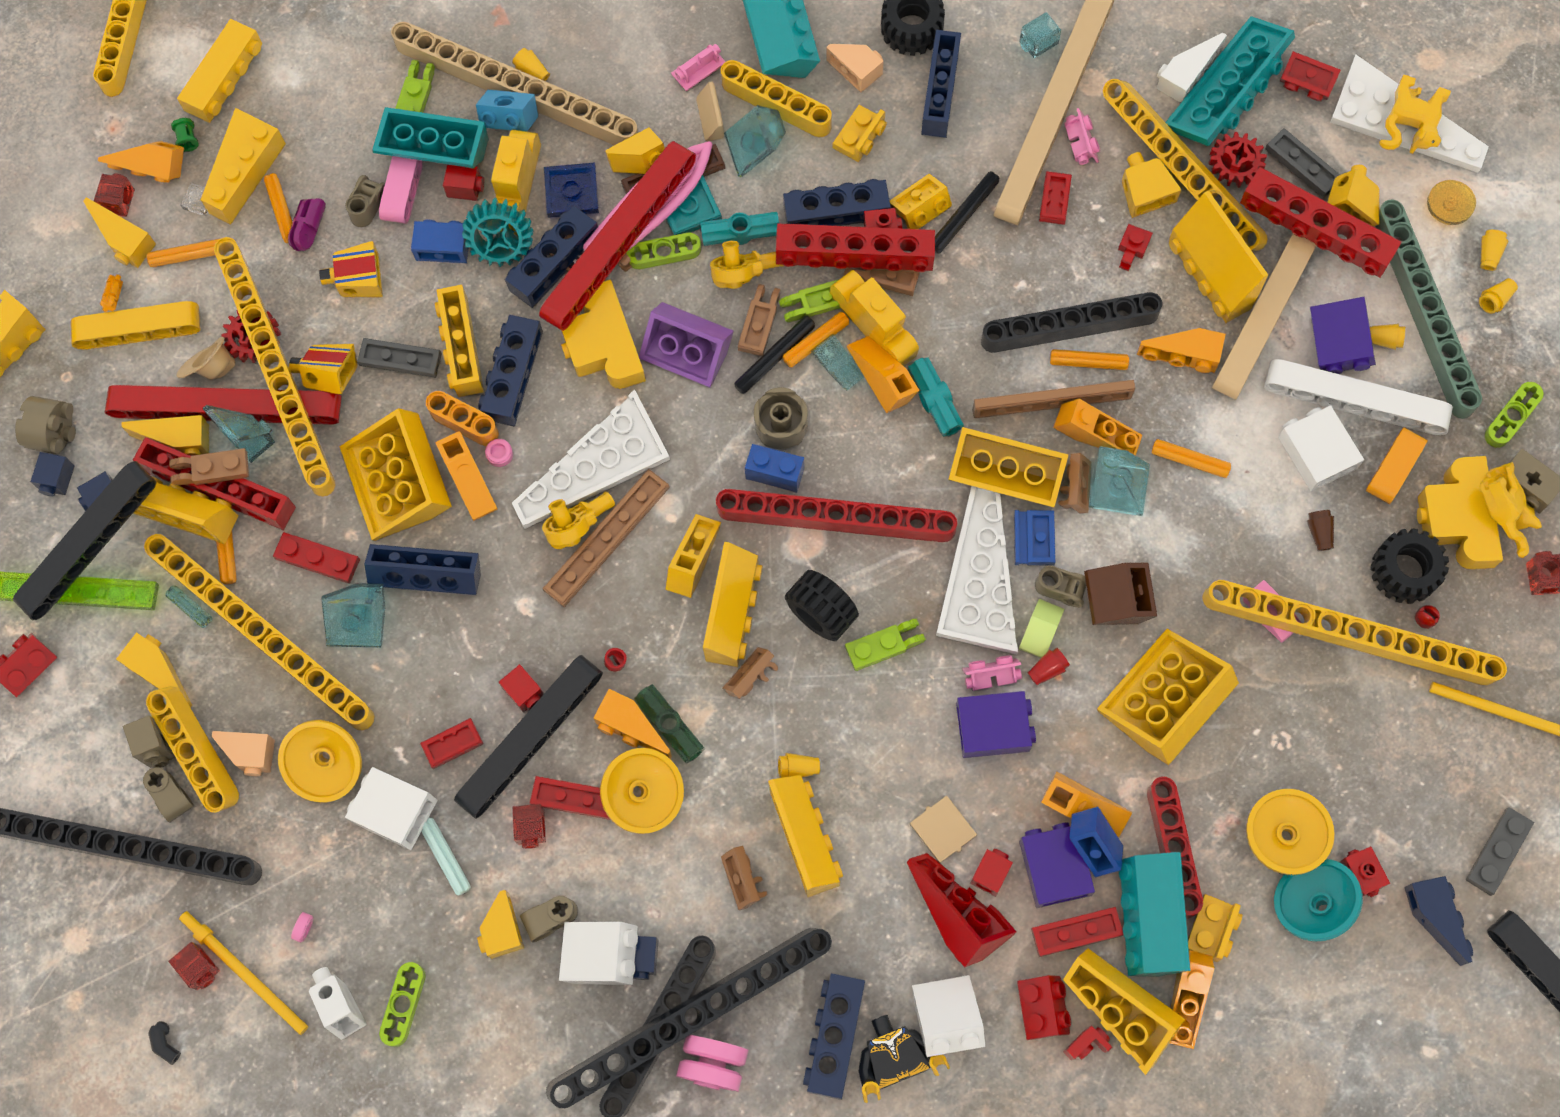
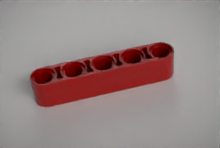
(1175, 833)

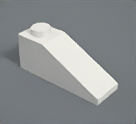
(1188, 68)

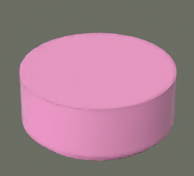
(499, 453)
(302, 927)

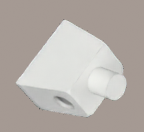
(335, 1004)

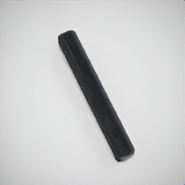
(965, 211)
(774, 354)

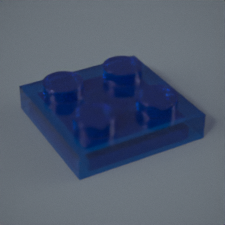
(571, 186)

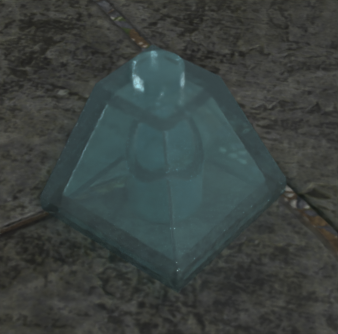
(754, 138)
(242, 430)
(1119, 482)
(354, 616)

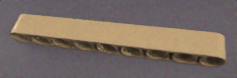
(1264, 316)

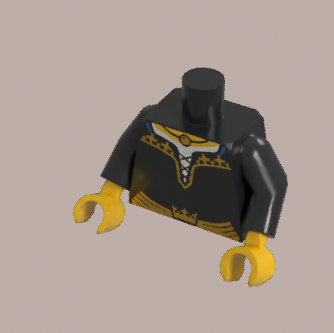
(893, 1057)

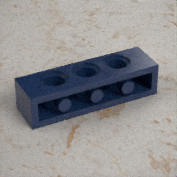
(941, 83)
(821, 197)
(532, 288)
(506, 408)
(423, 569)
(851, 992)

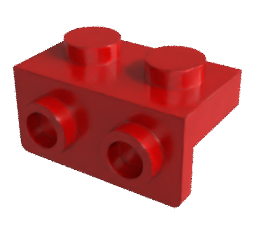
(1309, 76)
(24, 663)
(1044, 1007)

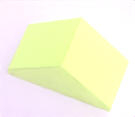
(1041, 628)

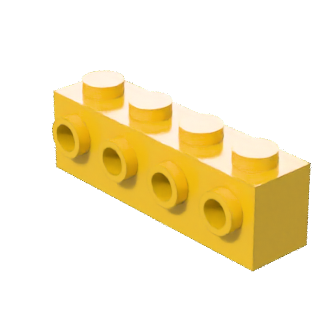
(220, 71)
(459, 340)

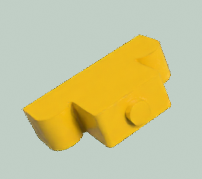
(516, 168)
(875, 315)
(603, 341)
(1460, 515)

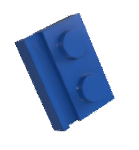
(1034, 537)

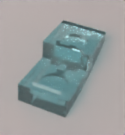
(838, 362)

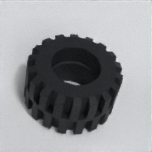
(907, 36)
(1420, 548)
(821, 605)

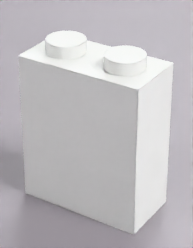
(1320, 447)
(391, 808)
(598, 953)
(948, 1016)

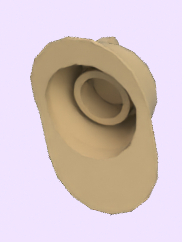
(210, 363)

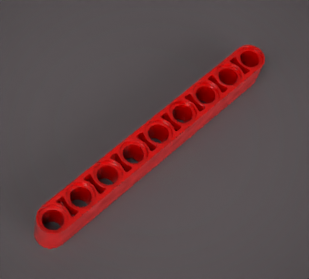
(617, 236)
(172, 402)
(847, 524)

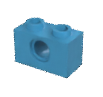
(507, 110)

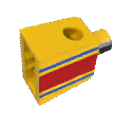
(355, 271)
(326, 367)

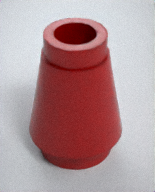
(1049, 666)

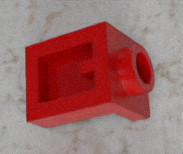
(1082, 1044)

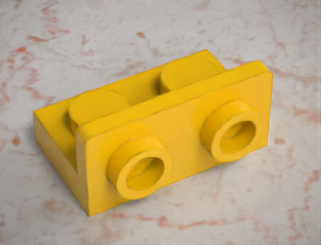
(859, 132)
(922, 202)
(1214, 927)

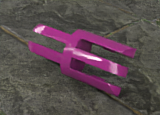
(306, 223)

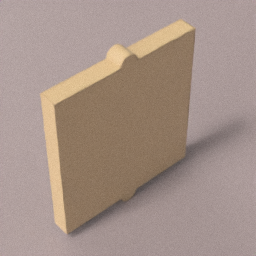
(943, 829)

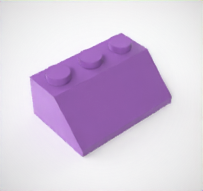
(685, 344)

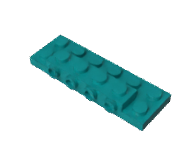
(1232, 82)

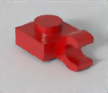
(1133, 244)

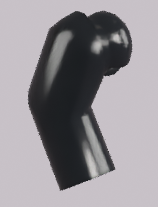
(159, 1044)

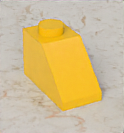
(635, 153)
(500, 928)

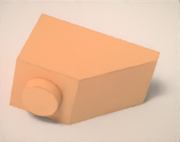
(856, 63)
(247, 750)

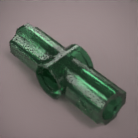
(659, 710)

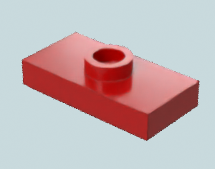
(1055, 198)
(451, 743)

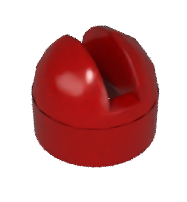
(1424, 619)
(619, 657)

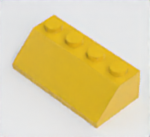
(1008, 467)
(189, 512)
(731, 606)
(804, 834)

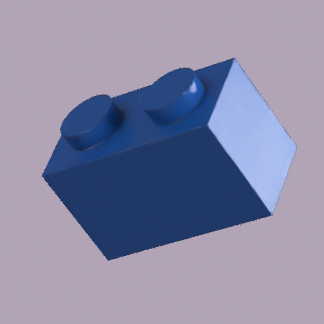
(439, 242)
(774, 468)
(1096, 842)

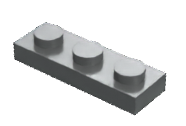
(1302, 162)
(399, 357)
(1499, 851)

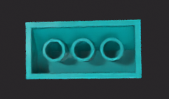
(782, 37)
(431, 138)
(1154, 915)

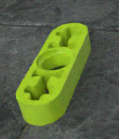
(670, 241)
(1524, 410)
(389, 1023)

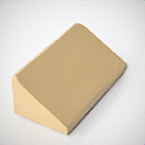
(710, 113)

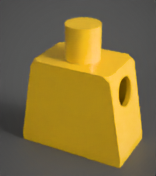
(1148, 185)
(1356, 195)

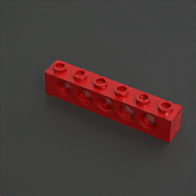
(1333, 219)
(865, 239)
(240, 493)

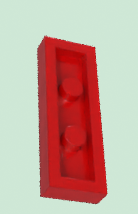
(316, 557)
(568, 797)
(1077, 931)

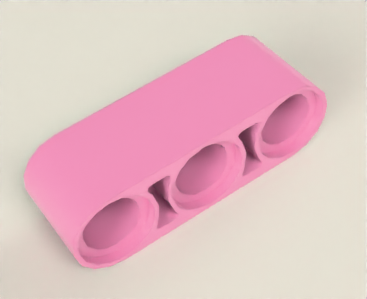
(400, 189)

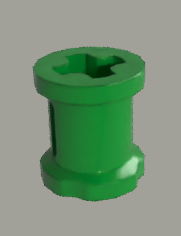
(185, 134)

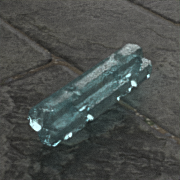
(188, 606)

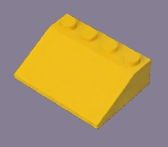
(1218, 258)
(395, 474)
(1169, 695)

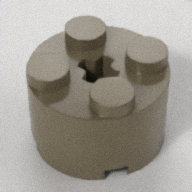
(45, 425)
(781, 433)

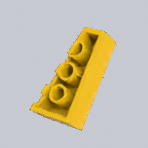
(240, 165)
(17, 330)
(1124, 1008)

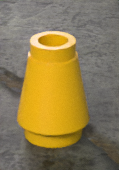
(529, 63)
(1492, 248)
(1497, 296)
(1388, 335)
(797, 765)

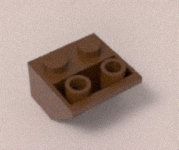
(1120, 594)

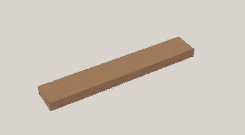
(1052, 398)
(606, 538)

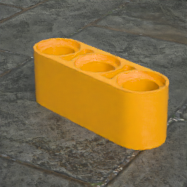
(453, 410)
(1396, 465)

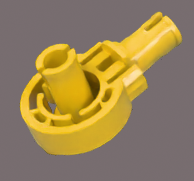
(736, 269)
(570, 524)

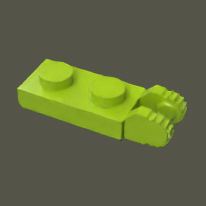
(414, 90)
(813, 301)
(882, 645)

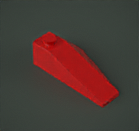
(963, 921)

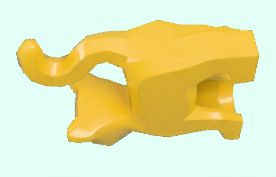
(1416, 113)
(1508, 505)

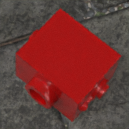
(1367, 860)

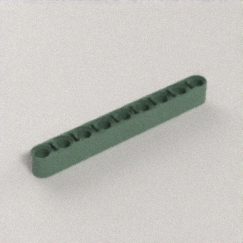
(1425, 319)

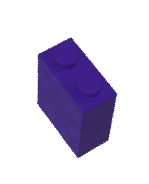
(1343, 336)
(995, 724)
(1055, 866)

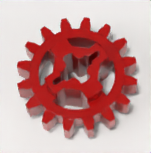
(1224, 157)
(237, 329)

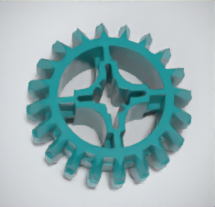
(490, 220)

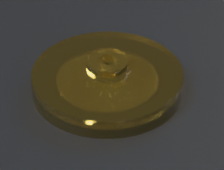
(1451, 202)

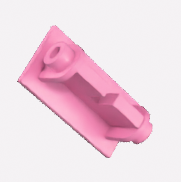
(699, 67)
(1080, 128)
(981, 673)

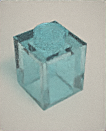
(1039, 35)

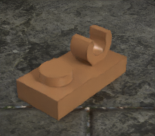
(1079, 475)
(753, 668)
(740, 878)

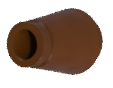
(1322, 529)

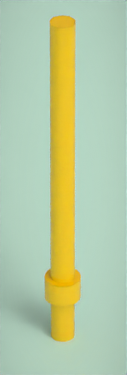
(1495, 708)
(204, 935)

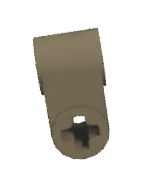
(364, 196)
(1064, 586)
(169, 797)
(544, 920)

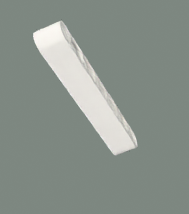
(1358, 397)

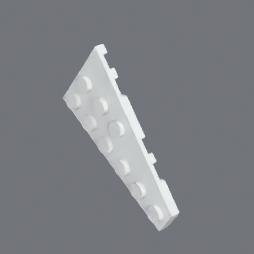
(1368, 102)
(600, 460)
(979, 587)

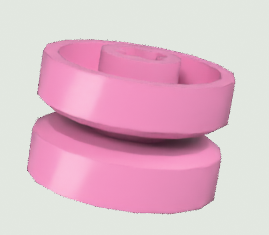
(711, 1067)

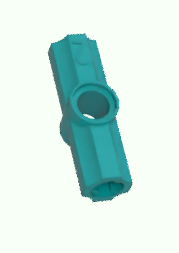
(724, 229)
(935, 397)

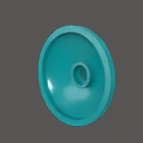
(1301, 895)

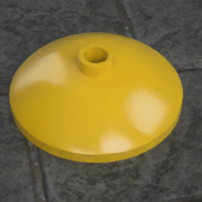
(308, 771)
(660, 790)
(1305, 821)

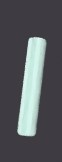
(445, 857)

